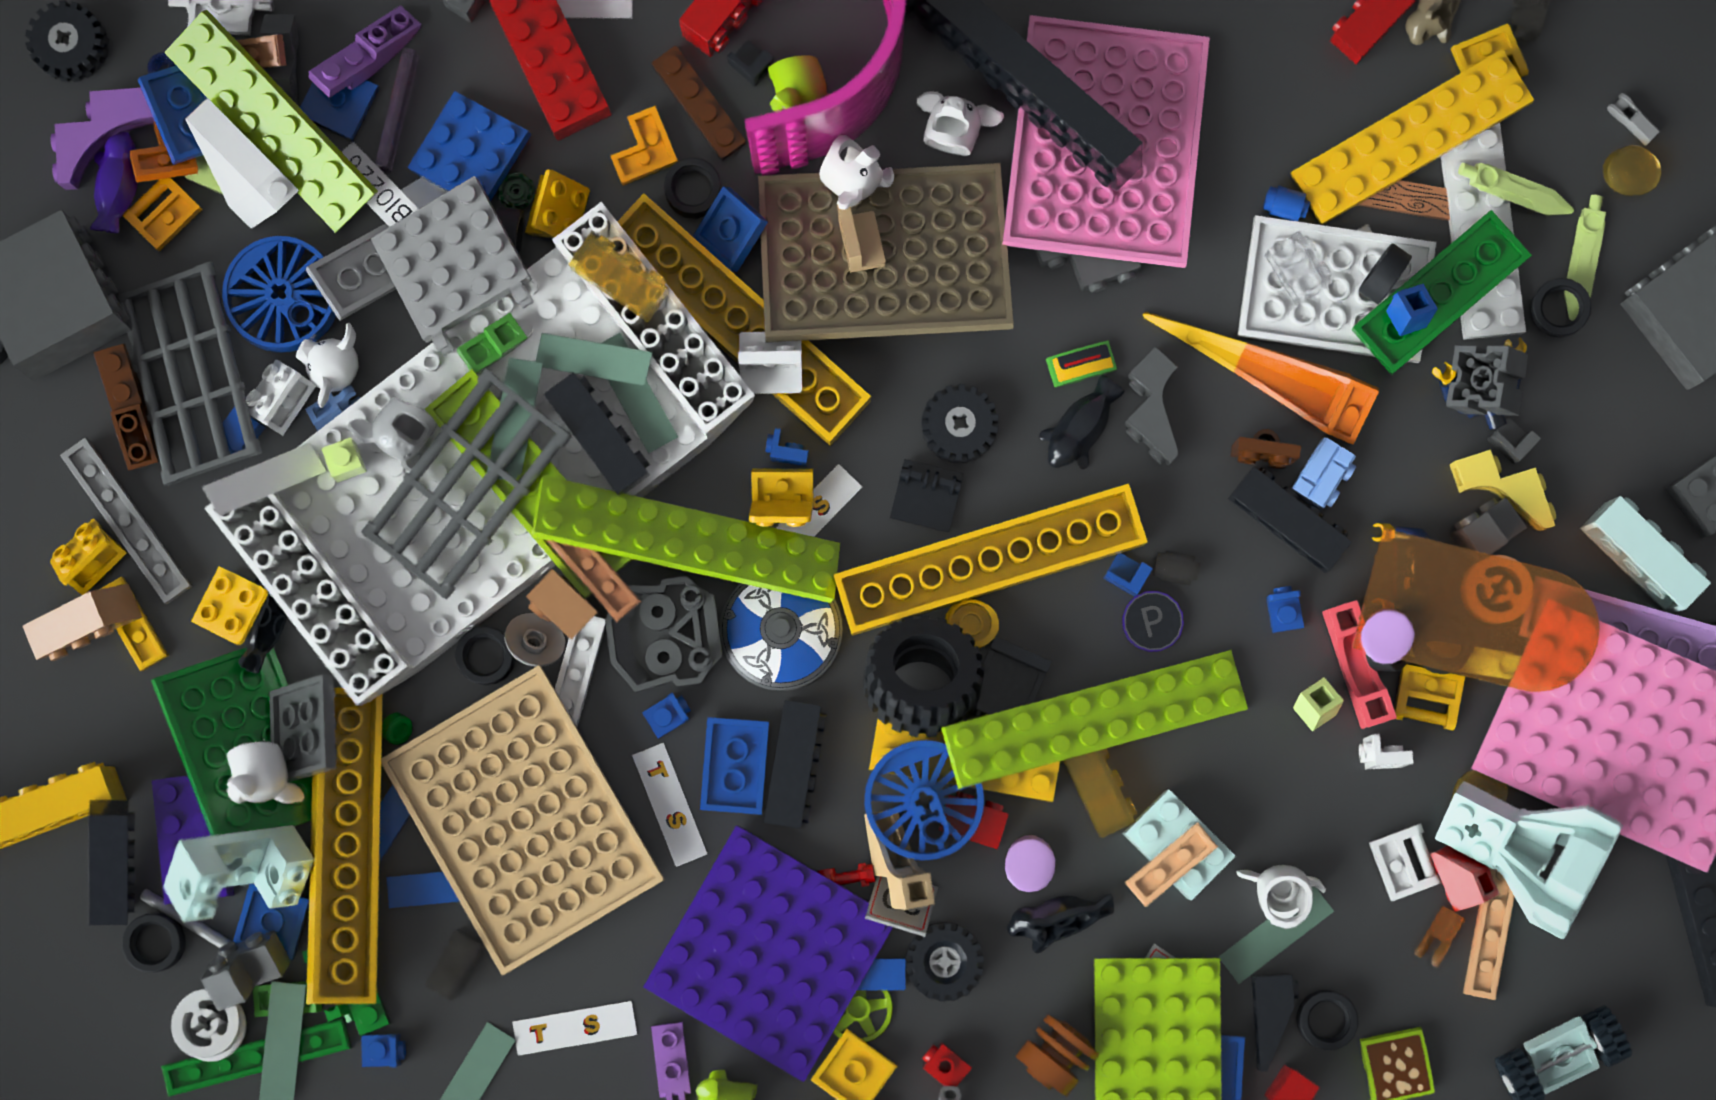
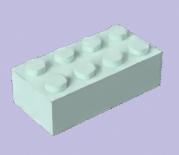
(1646, 554)

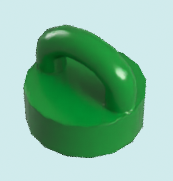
(396, 728)

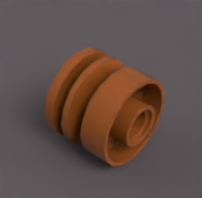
(1056, 1056)

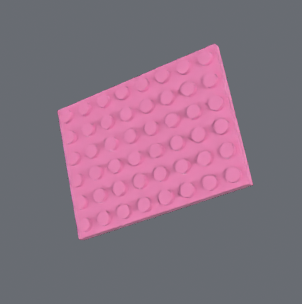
(1154, 90)
(1622, 739)

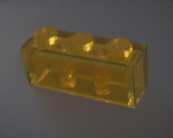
(619, 276)
(1101, 792)

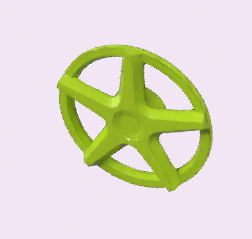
(859, 1011)

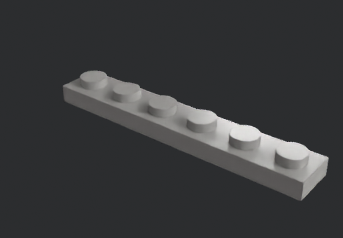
(126, 520)

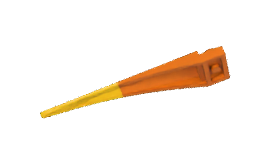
(1317, 393)

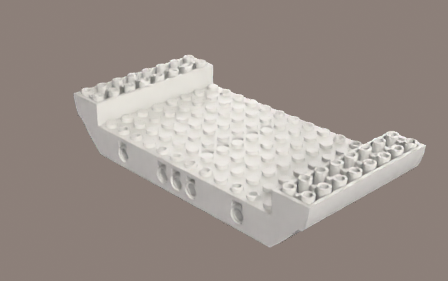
(369, 611)

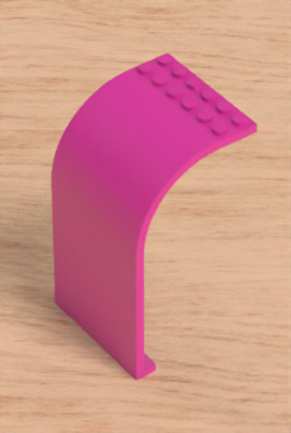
(809, 129)

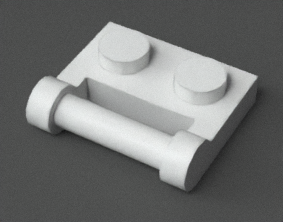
(1396, 865)

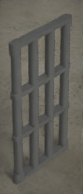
(209, 396)
(459, 517)

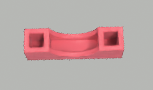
(1363, 683)

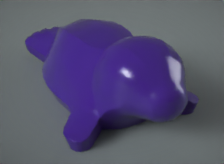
(114, 182)

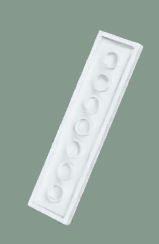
(1502, 308)

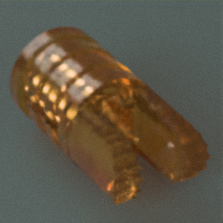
(1444, 929)

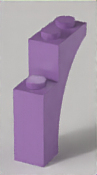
(80, 141)

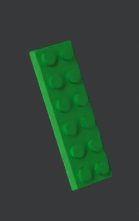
(1455, 283)

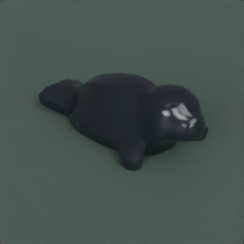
(1081, 426)
(263, 633)
(1058, 919)

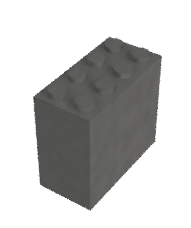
(55, 296)
(1680, 310)

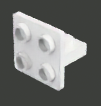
(770, 365)
(279, 396)

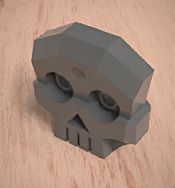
(641, 637)

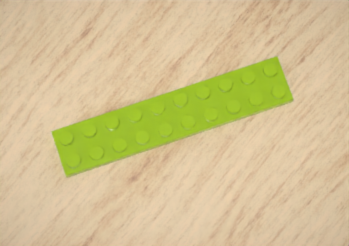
(685, 539)
(1094, 719)

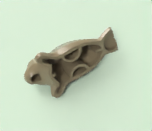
(1431, 19)

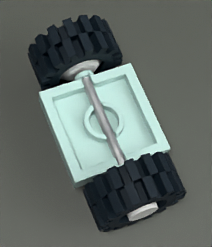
(1563, 1055)

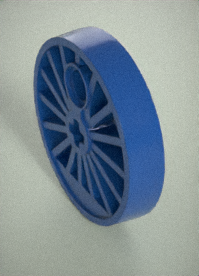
(249, 261)
(904, 756)

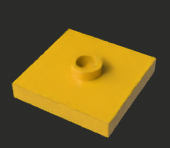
(853, 1070)

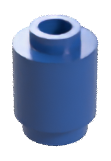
(1286, 203)

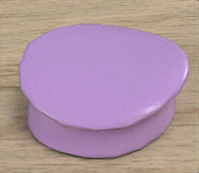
(1387, 636)
(1030, 863)

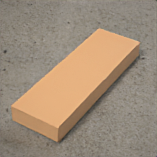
(1171, 864)

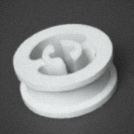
(194, 1012)

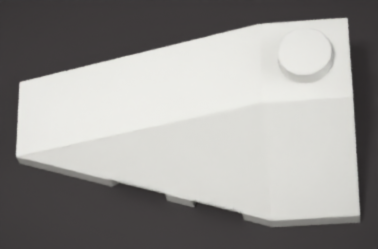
(244, 174)

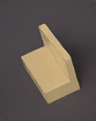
(861, 240)

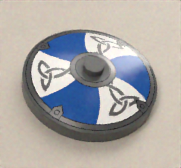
(779, 637)

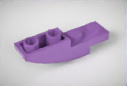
(369, 53)

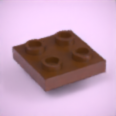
(1275, 453)

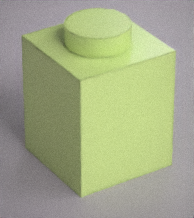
(344, 460)
(1318, 704)

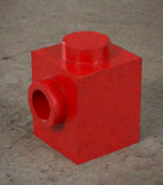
(945, 1065)

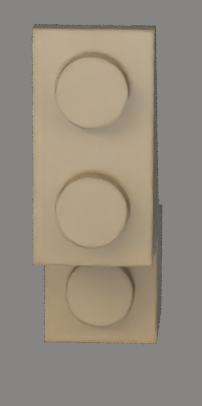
(907, 882)

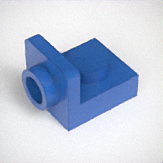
(790, 454)
(1285, 609)
(667, 715)
(382, 1050)

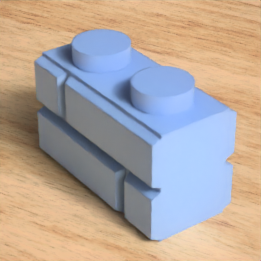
(1323, 474)

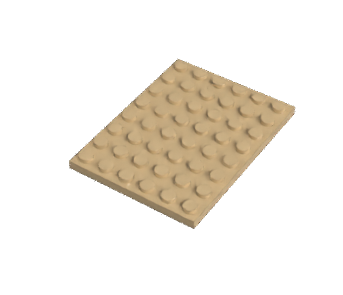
(521, 820)

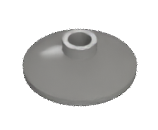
(531, 629)

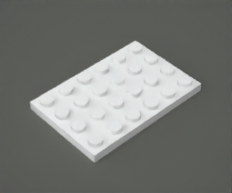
(1329, 315)

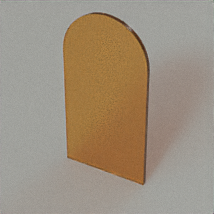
(1483, 613)

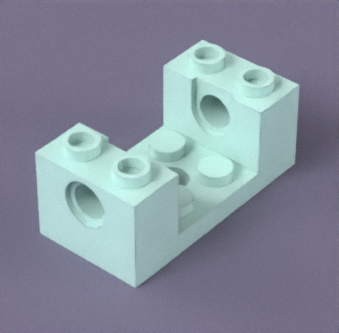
(267, 857)

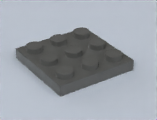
(305, 726)

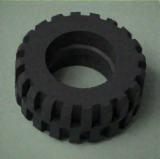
(930, 643)

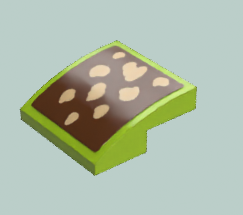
(1397, 1065)

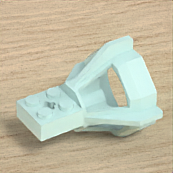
(1522, 845)

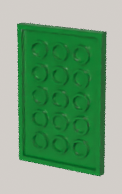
(209, 714)

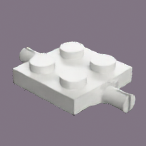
(231, 14)

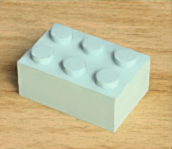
(1164, 823)

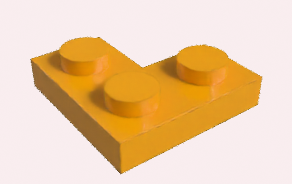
(652, 152)

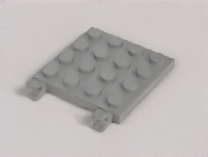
(452, 261)

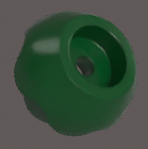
(516, 181)

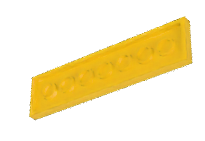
(1412, 137)

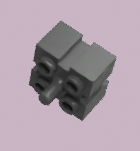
(1487, 380)

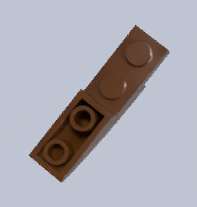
(127, 406)

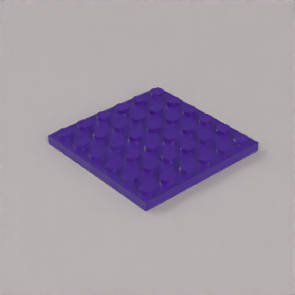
(769, 953)

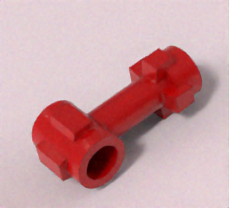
(863, 874)

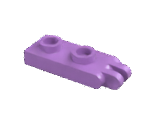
(671, 1060)

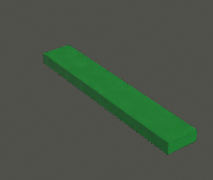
(248, 1059)

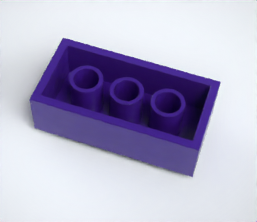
(177, 819)

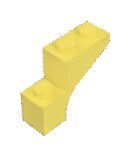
(1522, 489)

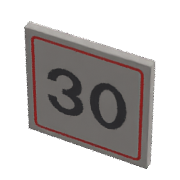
(881, 910)

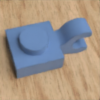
(333, 407)

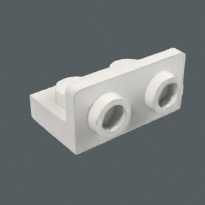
(1377, 758)

